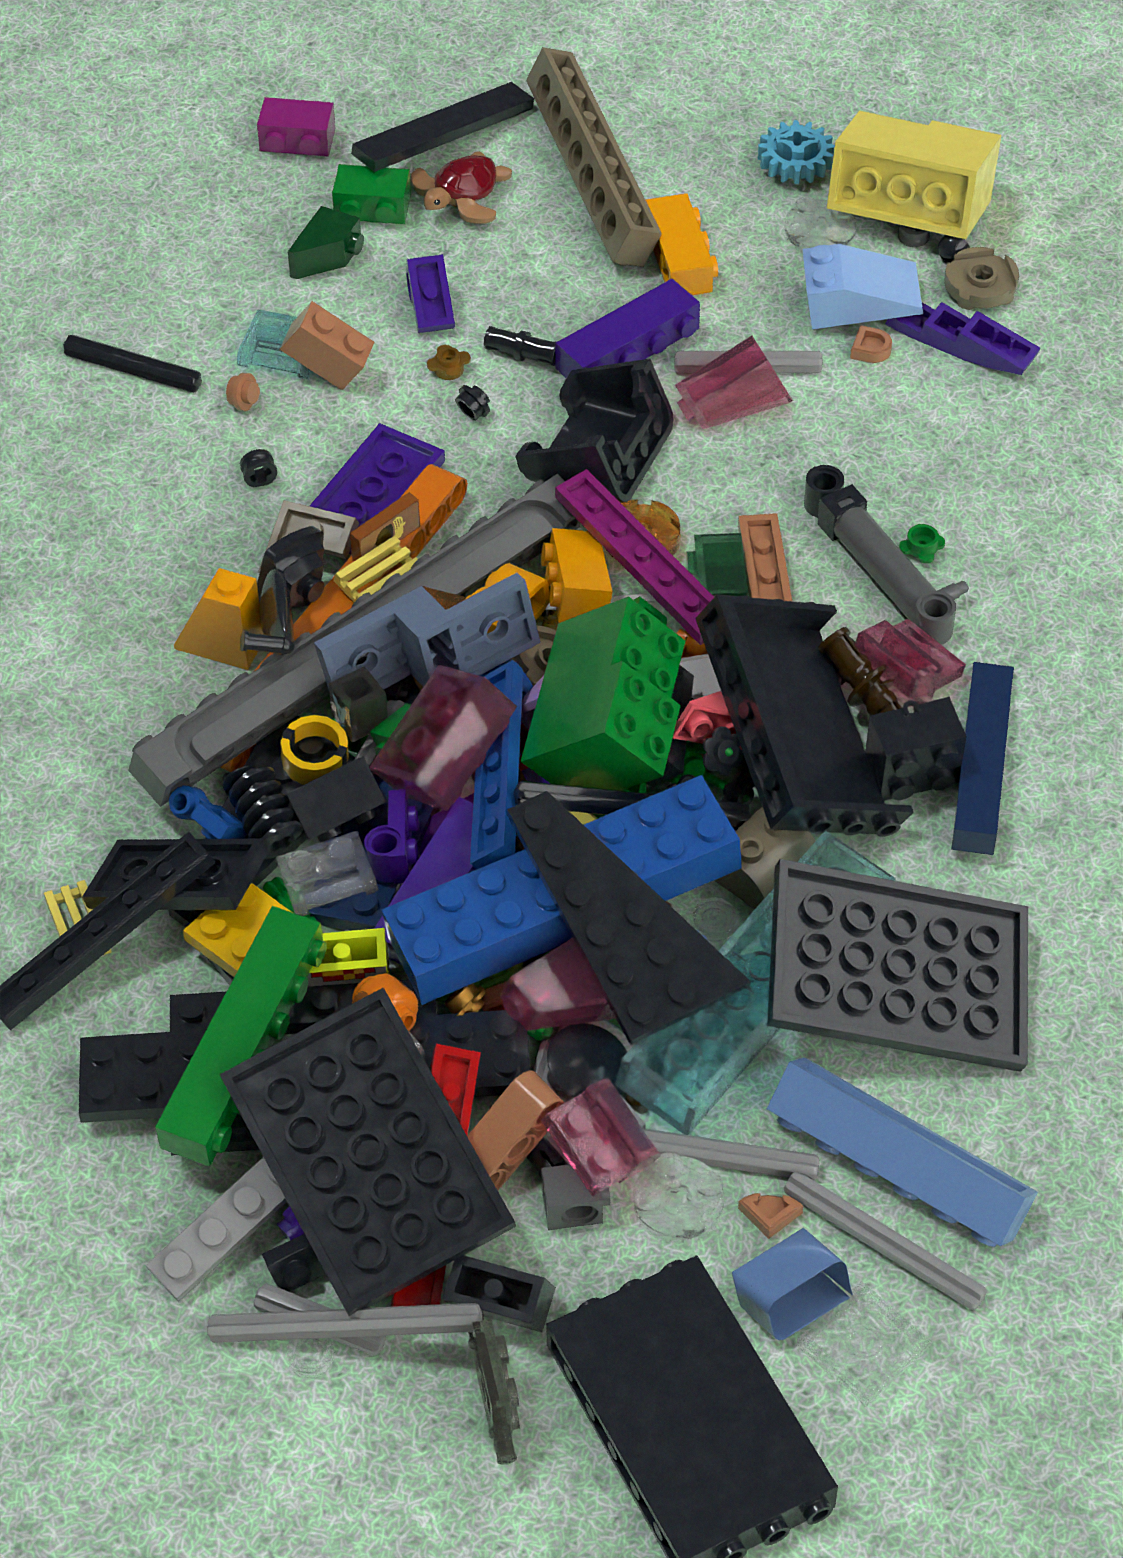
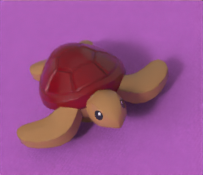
(460, 185)

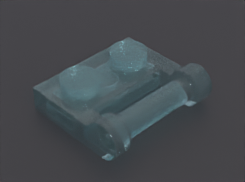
(268, 332)

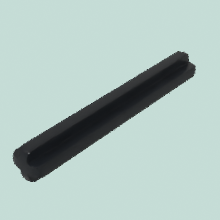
(132, 363)

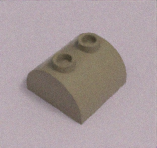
(759, 855)

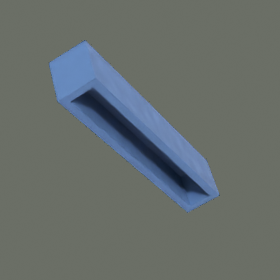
(902, 1152)

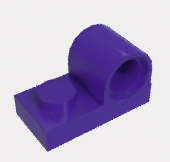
(430, 293)

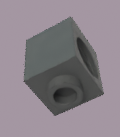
(568, 1200)

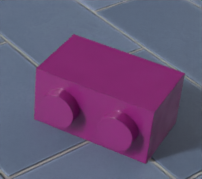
(296, 126)

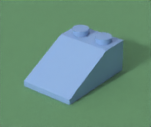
(858, 286)

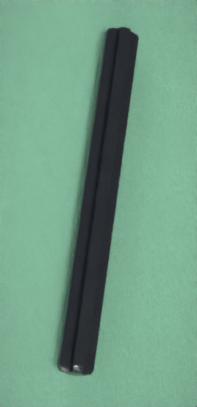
(608, 801)

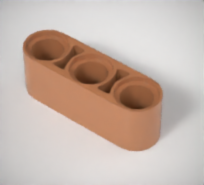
(513, 1126)

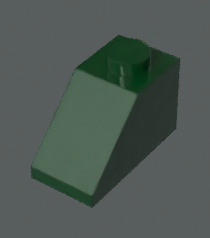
(325, 243)

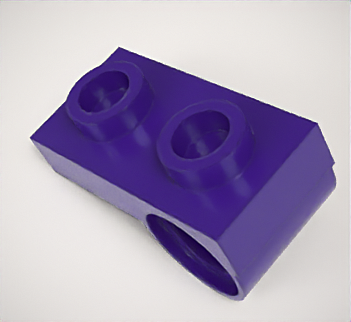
(391, 846)

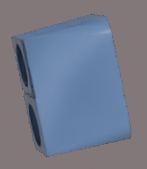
(787, 1284)

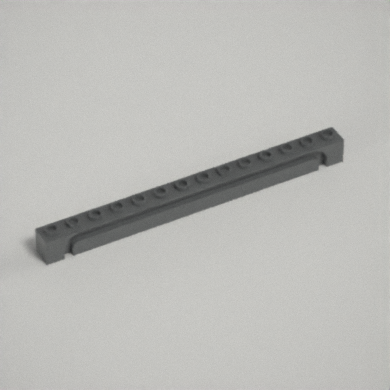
(294, 682)

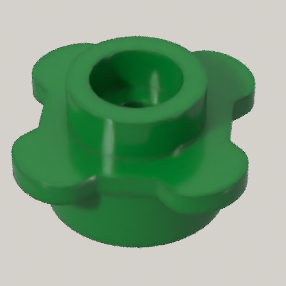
(922, 542)

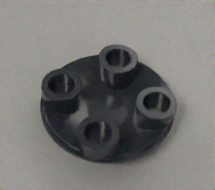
(582, 1057)

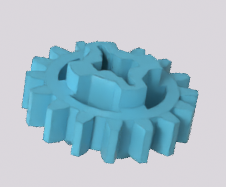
(796, 152)

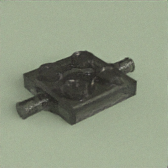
(496, 1388)

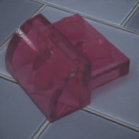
(912, 658)
(601, 1137)

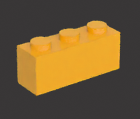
(683, 247)
(575, 573)

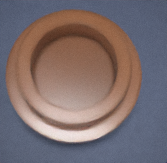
(242, 391)

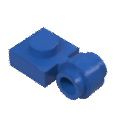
(216, 822)

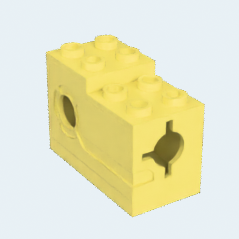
(914, 173)

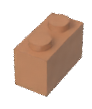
(327, 345)

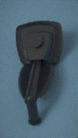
(287, 579)

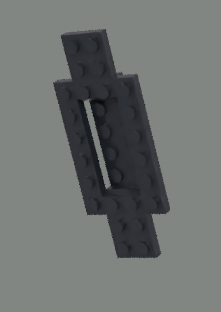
(139, 1072)

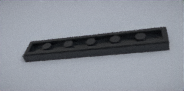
(442, 126)
(102, 929)

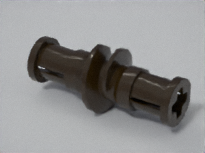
(859, 674)

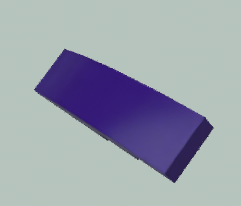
(972, 340)

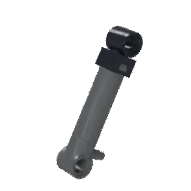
(845, 517)

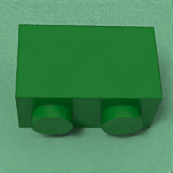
(372, 195)

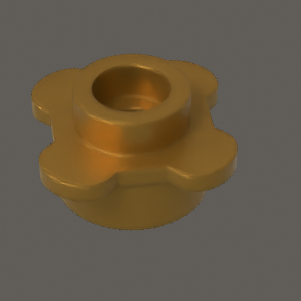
(448, 362)
(466, 1000)

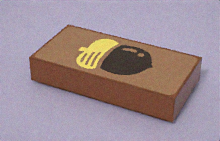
(395, 520)

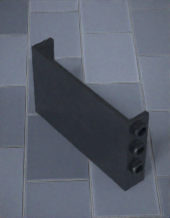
(793, 717)
(691, 1415)

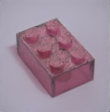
(443, 737)

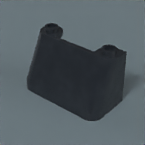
(612, 428)

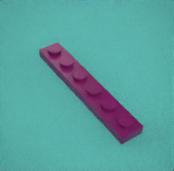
(635, 549)

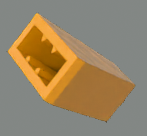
(220, 618)

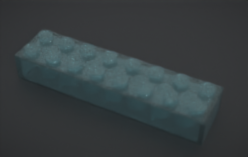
(699, 1058)

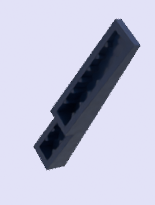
(983, 759)

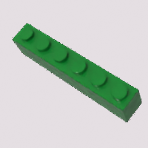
(245, 1024)

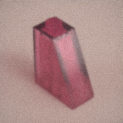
(732, 387)
(555, 991)

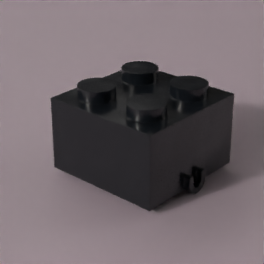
(915, 749)

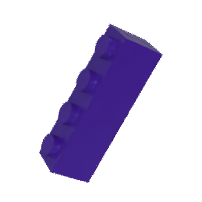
(631, 331)
(441, 861)

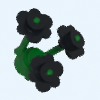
(720, 755)

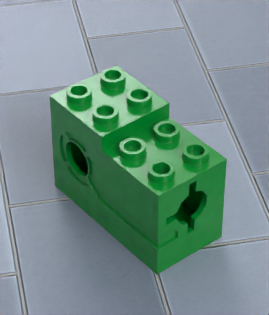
(606, 700)

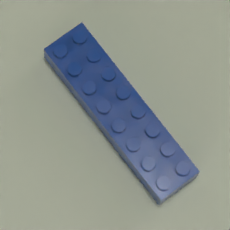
(507, 915)

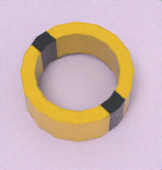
(311, 726)

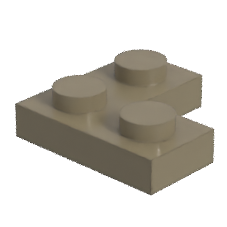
(333, 525)

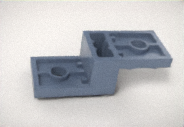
(419, 635)

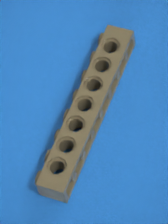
(593, 158)

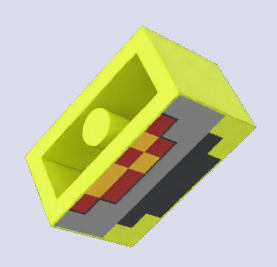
(351, 957)

